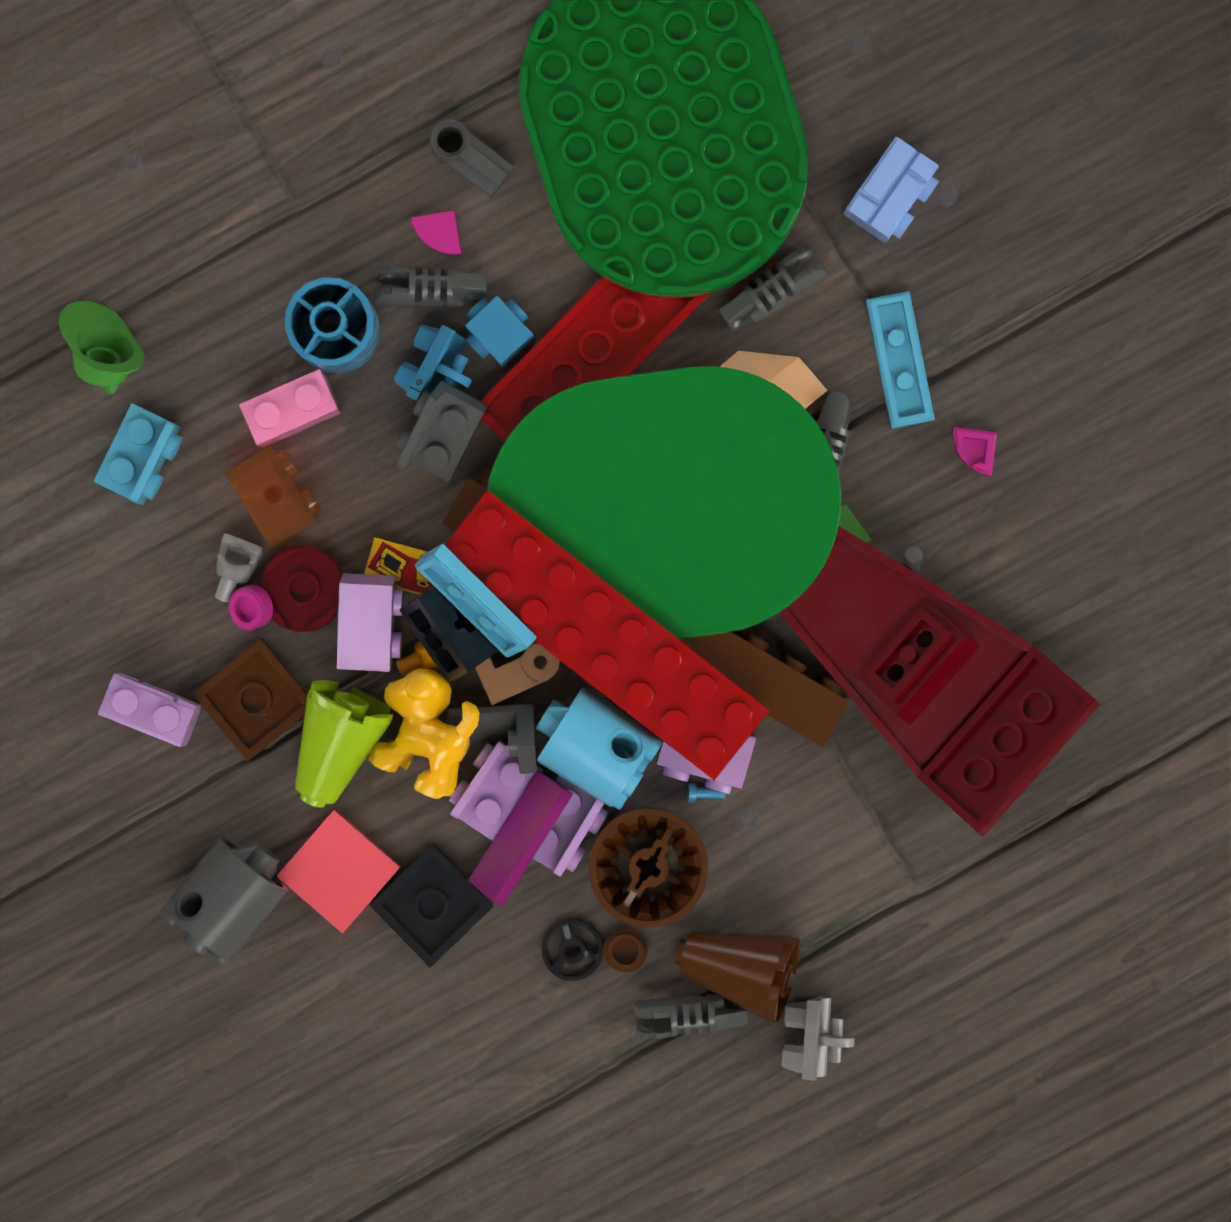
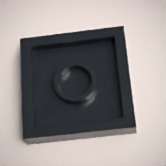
(431, 905)

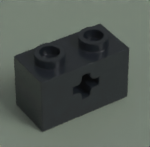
(447, 634)

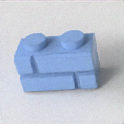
(891, 190)

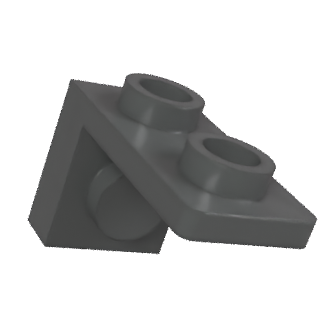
(508, 723)

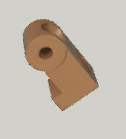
(518, 675)

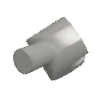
(235, 564)

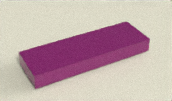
(520, 837)

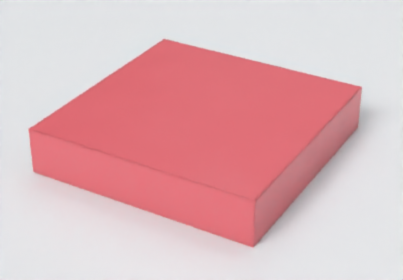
(338, 871)

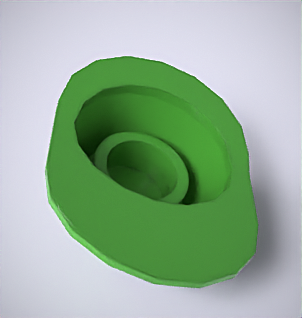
(100, 344)

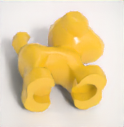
(420, 701)

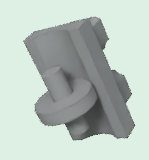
(812, 1055)

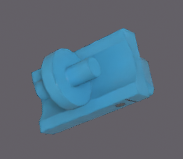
(441, 362)

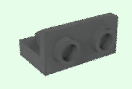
(442, 431)

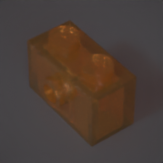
(274, 497)

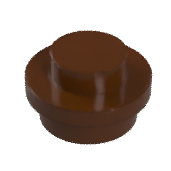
(625, 950)

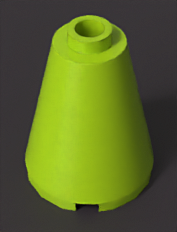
(336, 739)

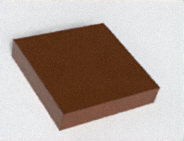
(253, 699)

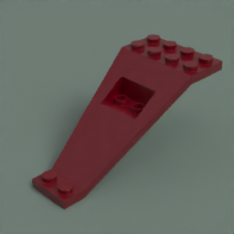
(972, 708)

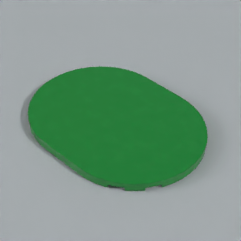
(664, 139)
(680, 491)

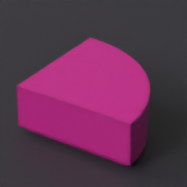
(439, 232)
(975, 449)

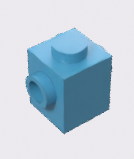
(497, 329)

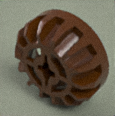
(627, 901)

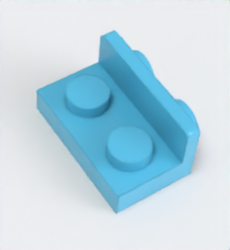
(138, 455)

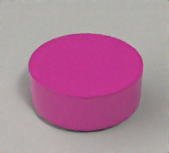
(250, 607)

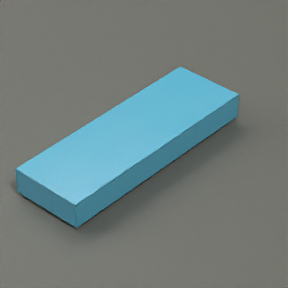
(900, 360)
(475, 601)

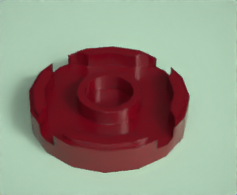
(303, 588)

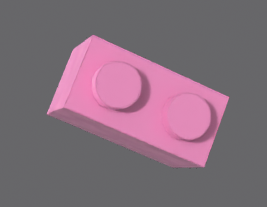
(290, 408)

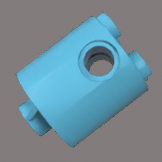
(597, 747)

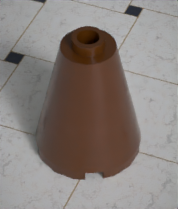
(742, 968)

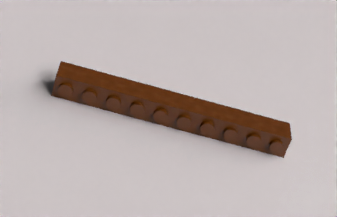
(780, 685)

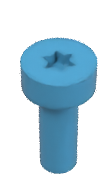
(694, 792)

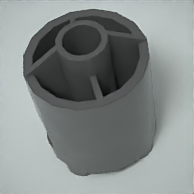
(226, 898)

